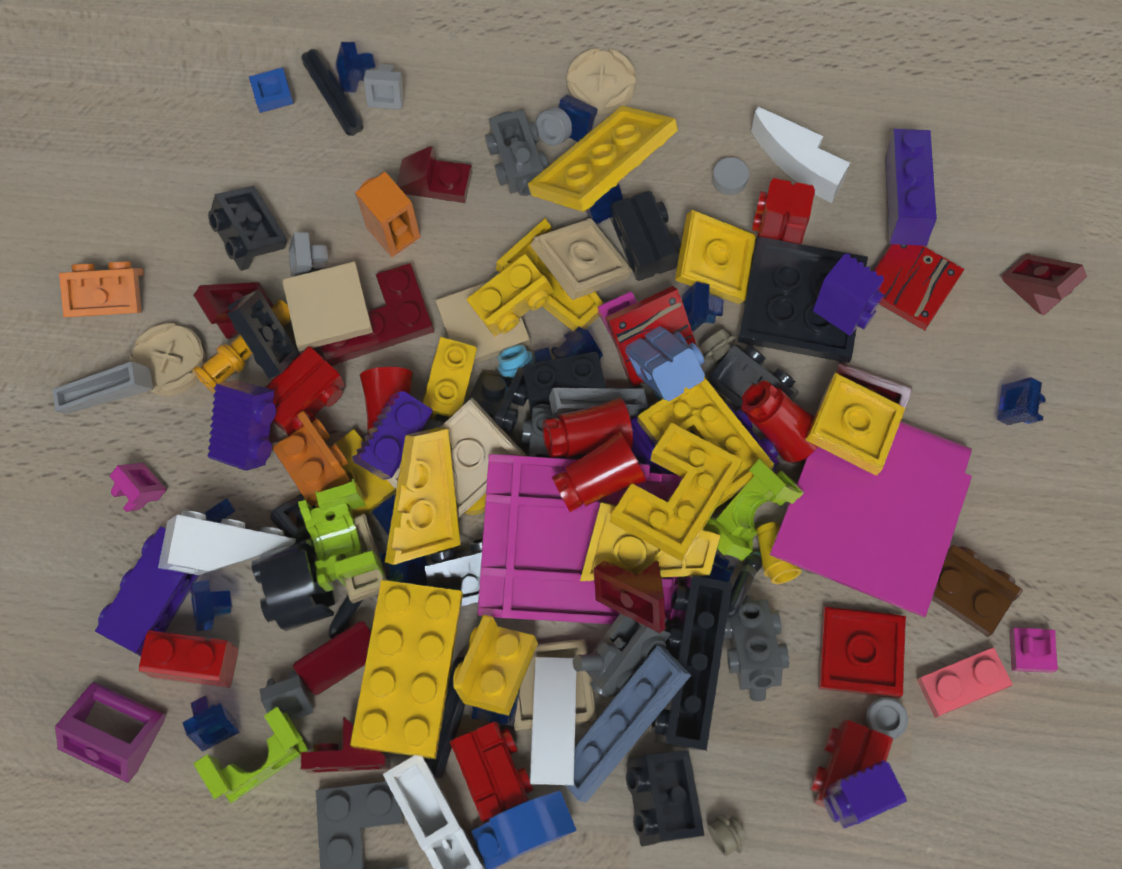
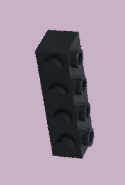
(697, 645)

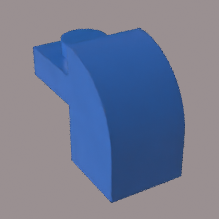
(523, 829)

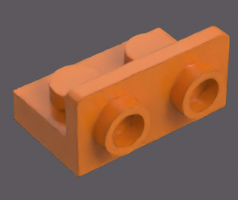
(100, 291)
(310, 460)

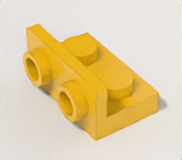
(510, 296)
(449, 377)
(494, 666)

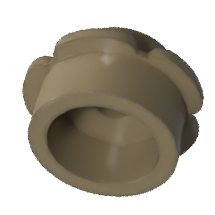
(717, 346)
(727, 834)

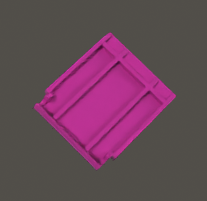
(883, 529)
(539, 548)

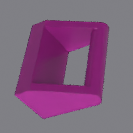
(100, 748)

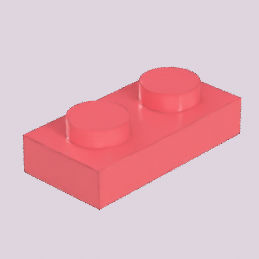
(964, 682)

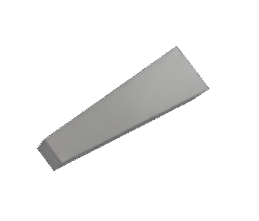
(103, 387)
(574, 399)

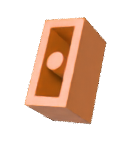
(387, 213)

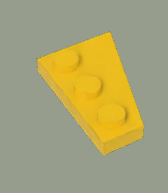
(635, 554)

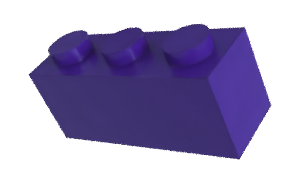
(910, 187)
(146, 599)

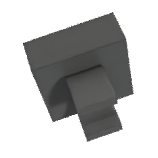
(288, 696)

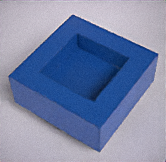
(271, 90)

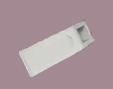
(204, 546)

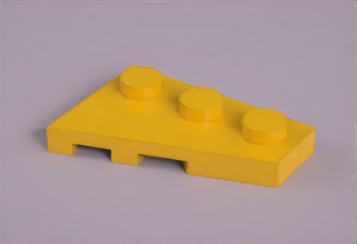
(572, 313)
(424, 500)

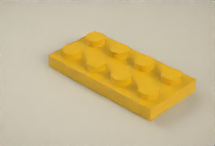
(602, 158)
(407, 669)

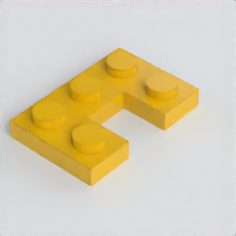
(711, 420)
(678, 523)

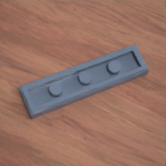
(625, 720)

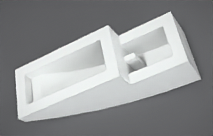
(799, 153)
(553, 722)
(431, 816)

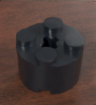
(292, 586)

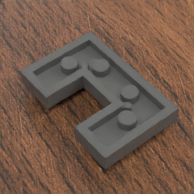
(344, 815)

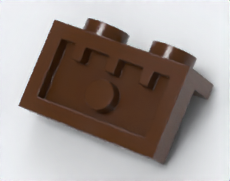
(974, 590)

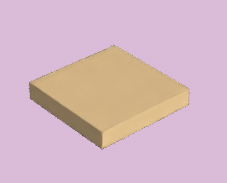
(581, 258)
(327, 306)
(465, 326)
(584, 695)

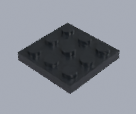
(782, 301)

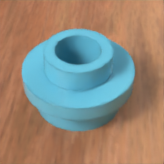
(512, 359)

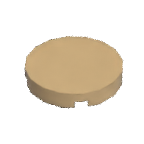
(602, 79)
(171, 355)

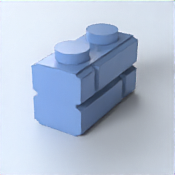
(666, 362)

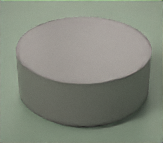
(553, 126)
(730, 176)
(886, 717)

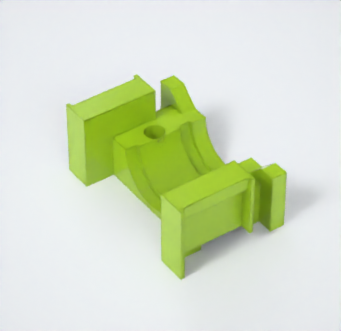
(737, 519)
(339, 537)
(234, 781)

